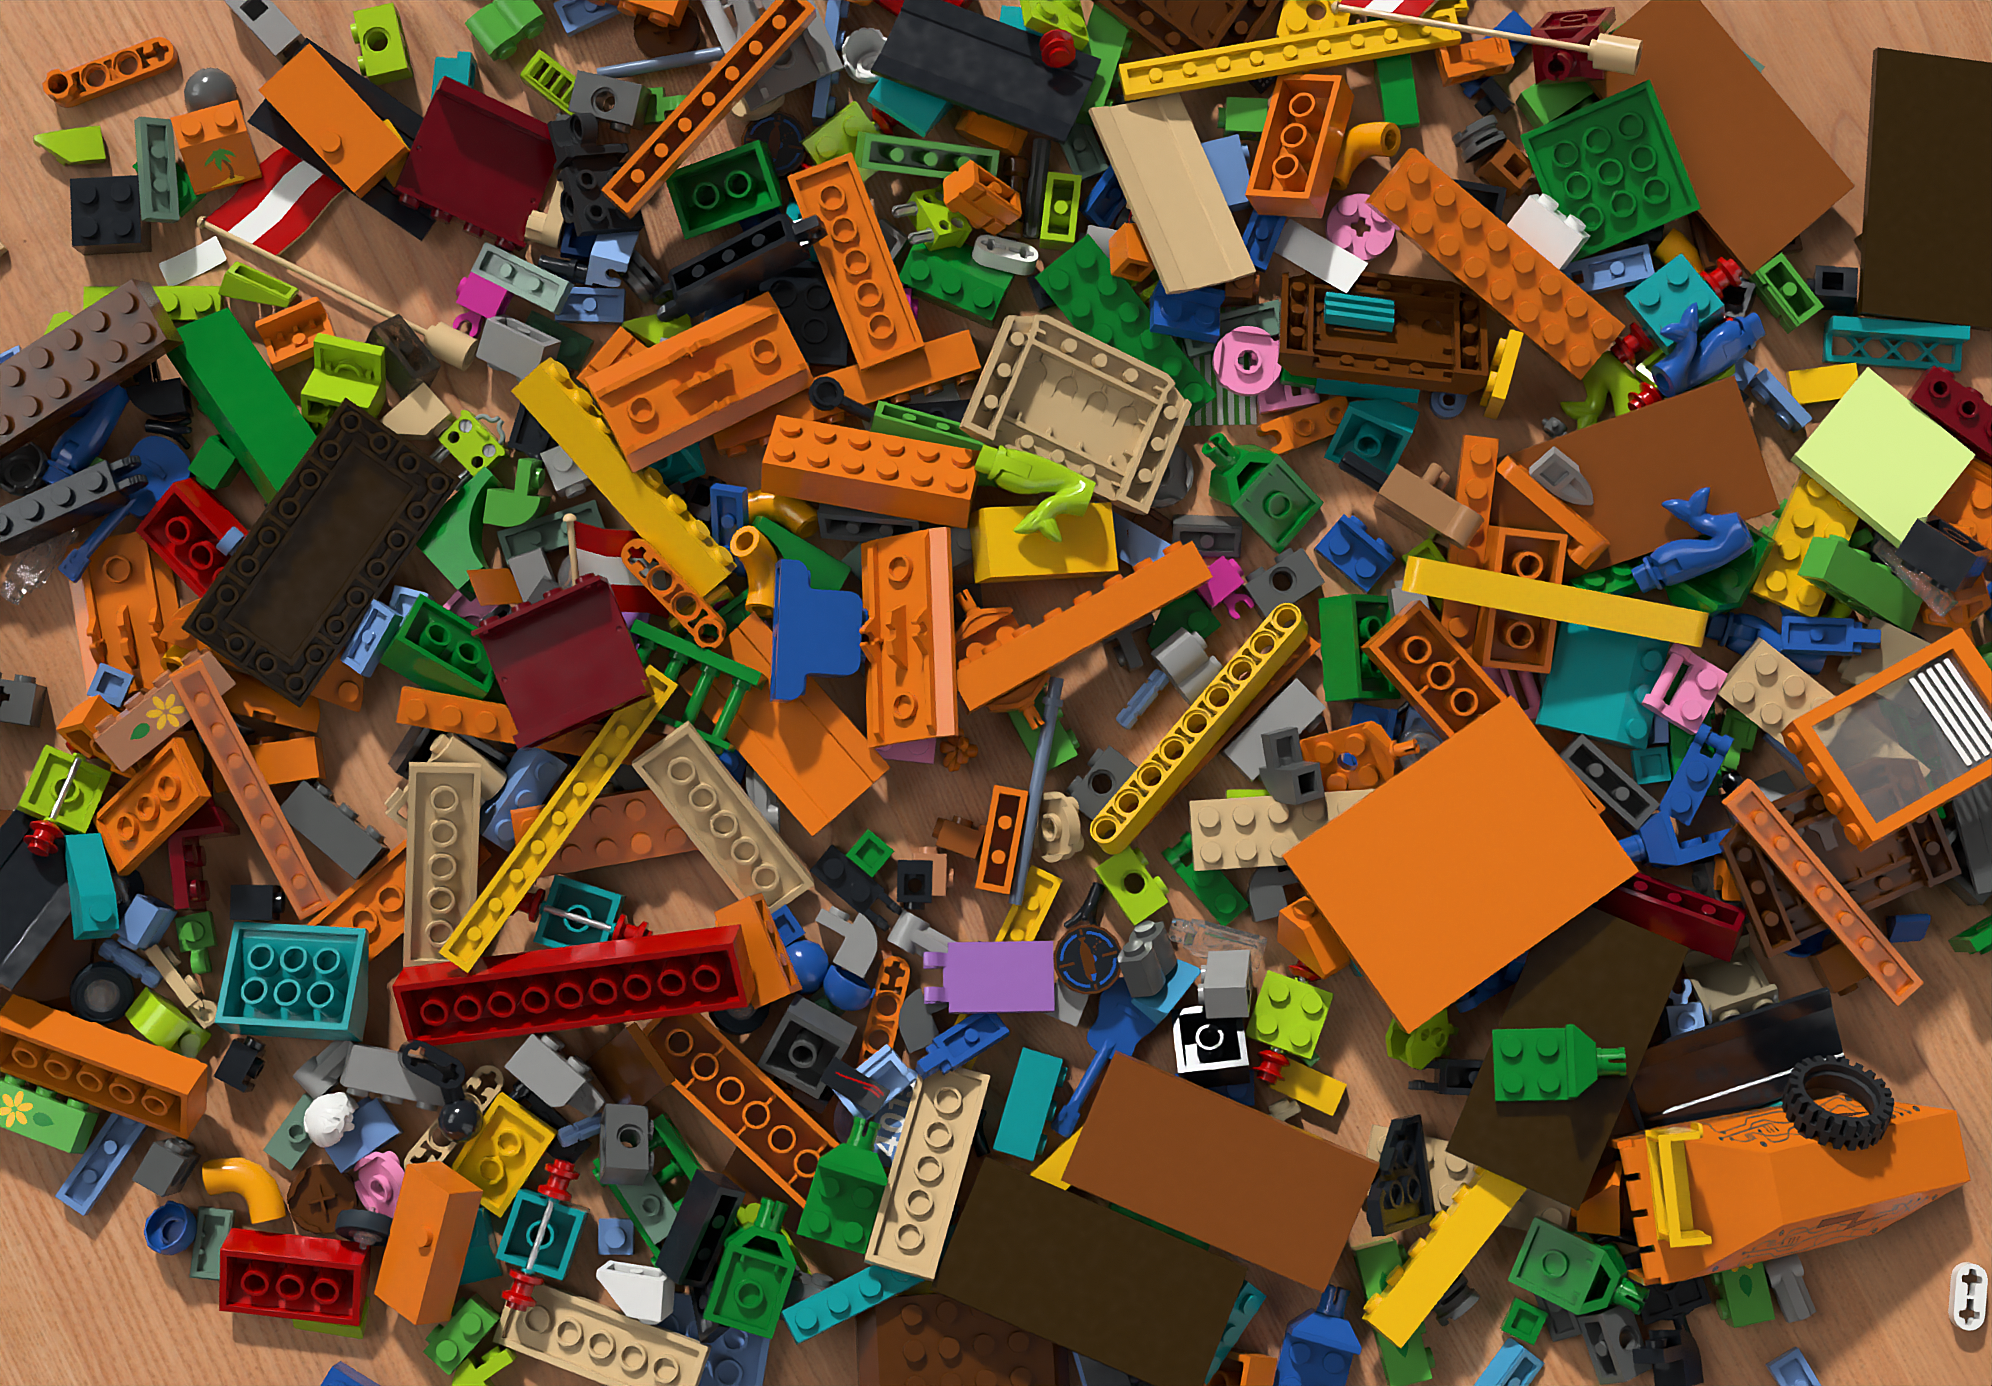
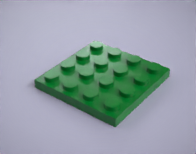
(1613, 167)

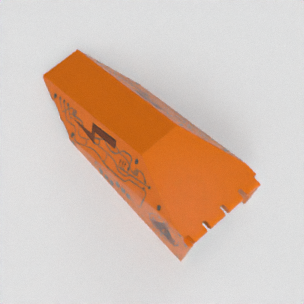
(1778, 1193)

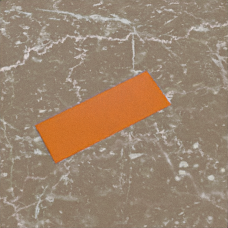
(495, 586)

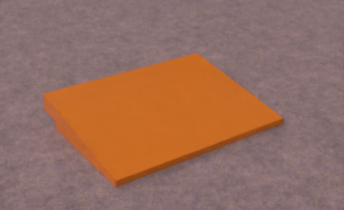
(1459, 864)

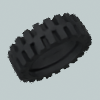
(1831, 1126)

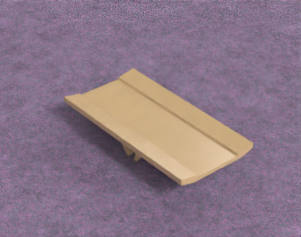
(1172, 193)

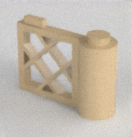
(455, 750)

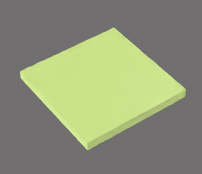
(1882, 457)

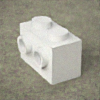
(1548, 230)

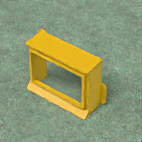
(1671, 1185)

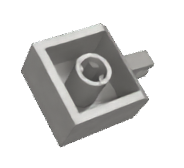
(555, 1074)

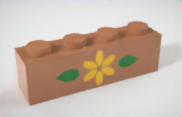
(153, 715)

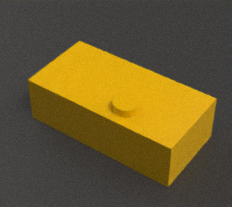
(1006, 556)

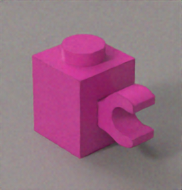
(482, 299)
(1222, 586)

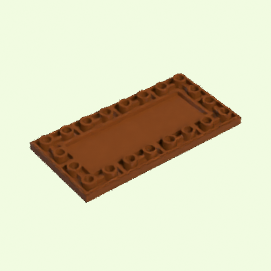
(1740, 142)
(1646, 460)
(1220, 1171)

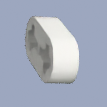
(1005, 255)
(1976, 1296)

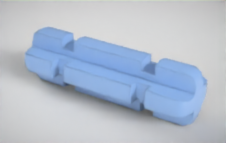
(1142, 699)
(131, 963)
(580, 1130)

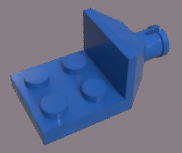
(1658, 847)
(1318, 1344)

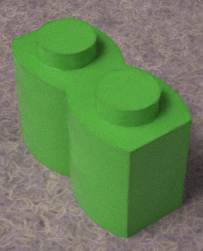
(504, 25)

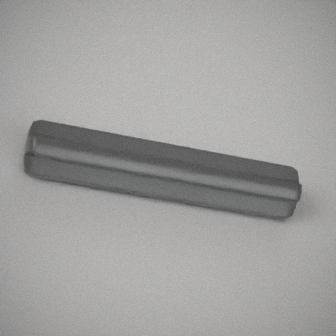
(1036, 188)

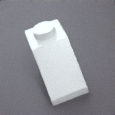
(639, 1290)

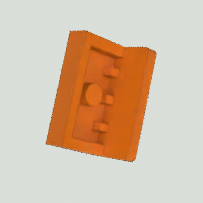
(291, 332)

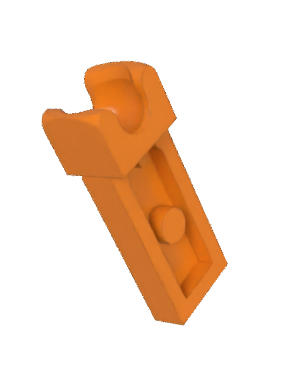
(1305, 426)

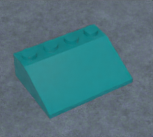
(1600, 684)
(295, 982)

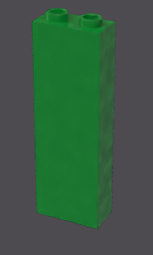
(242, 399)

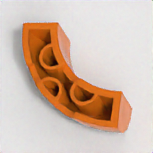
(253, 696)
(80, 725)

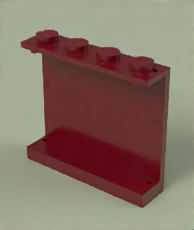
(478, 165)
(564, 660)

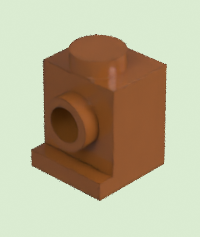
(1507, 169)
(1242, 291)
(958, 836)

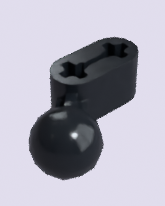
(460, 1117)

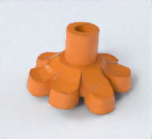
(957, 751)

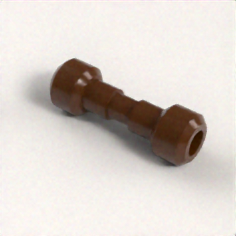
(1016, 170)

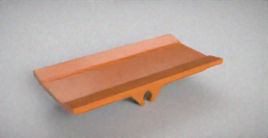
(700, 381)
(123, 609)
(909, 638)
(798, 747)

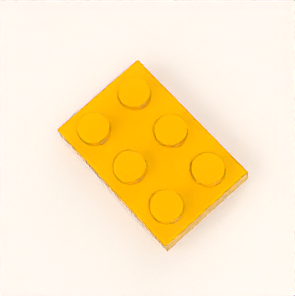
(1500, 374)
(504, 1152)

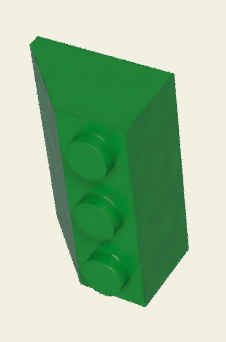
(725, 189)
(956, 282)
(1344, 628)
(439, 652)

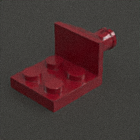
(1571, 26)
(189, 857)

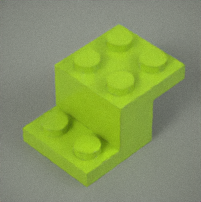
(342, 371)

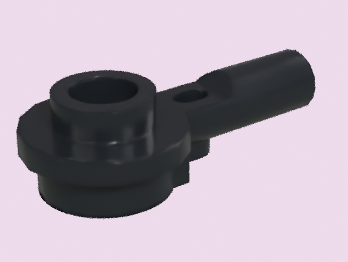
(828, 394)

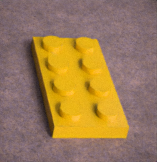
(1807, 514)

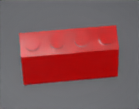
(186, 530)
(293, 1276)

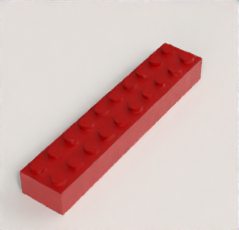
(576, 986)

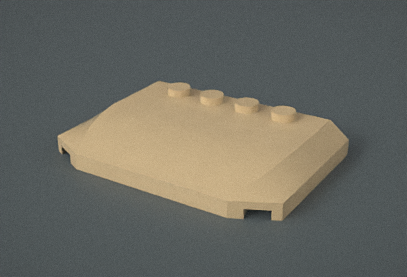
(1078, 406)

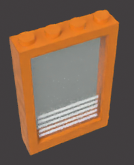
(1900, 740)

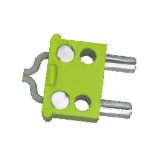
(933, 220)
(474, 444)

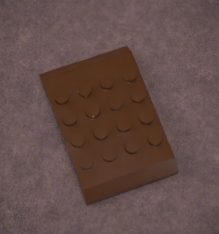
(948, 1344)

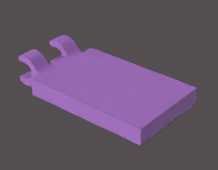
(994, 977)

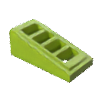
(533, 68)
(255, 286)

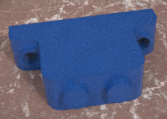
(811, 632)

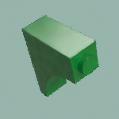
(456, 532)
(825, 570)

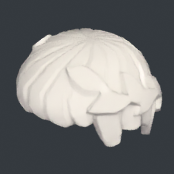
(861, 52)
(329, 1118)

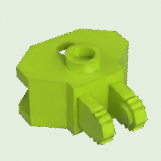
(1423, 1043)

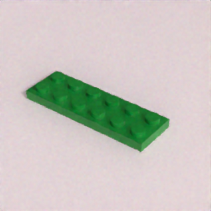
(1115, 315)

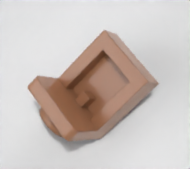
(941, 875)

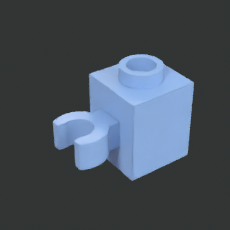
(1680, 1014)

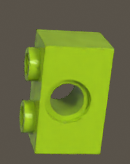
(391, 62)
(1060, 211)
(1134, 906)

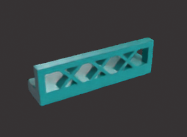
(1894, 330)

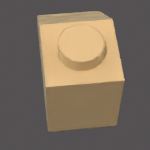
(419, 416)

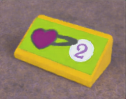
(716, 598)

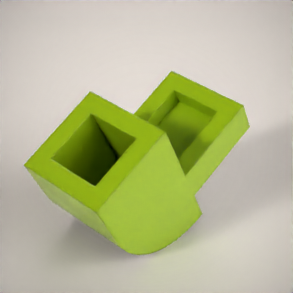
(165, 1025)
(474, 1374)

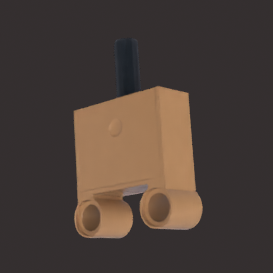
(1418, 501)

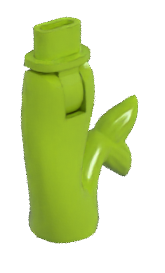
(1603, 377)
(1033, 474)

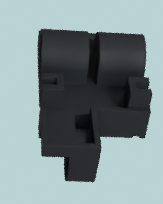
(584, 173)

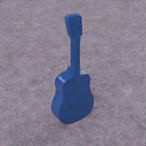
(163, 465)
(1117, 1028)

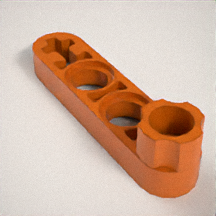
(111, 66)
(1586, 541)
(669, 596)
(875, 1018)

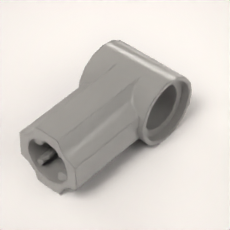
(763, 798)
(917, 936)
(323, 1071)
(1786, 1280)

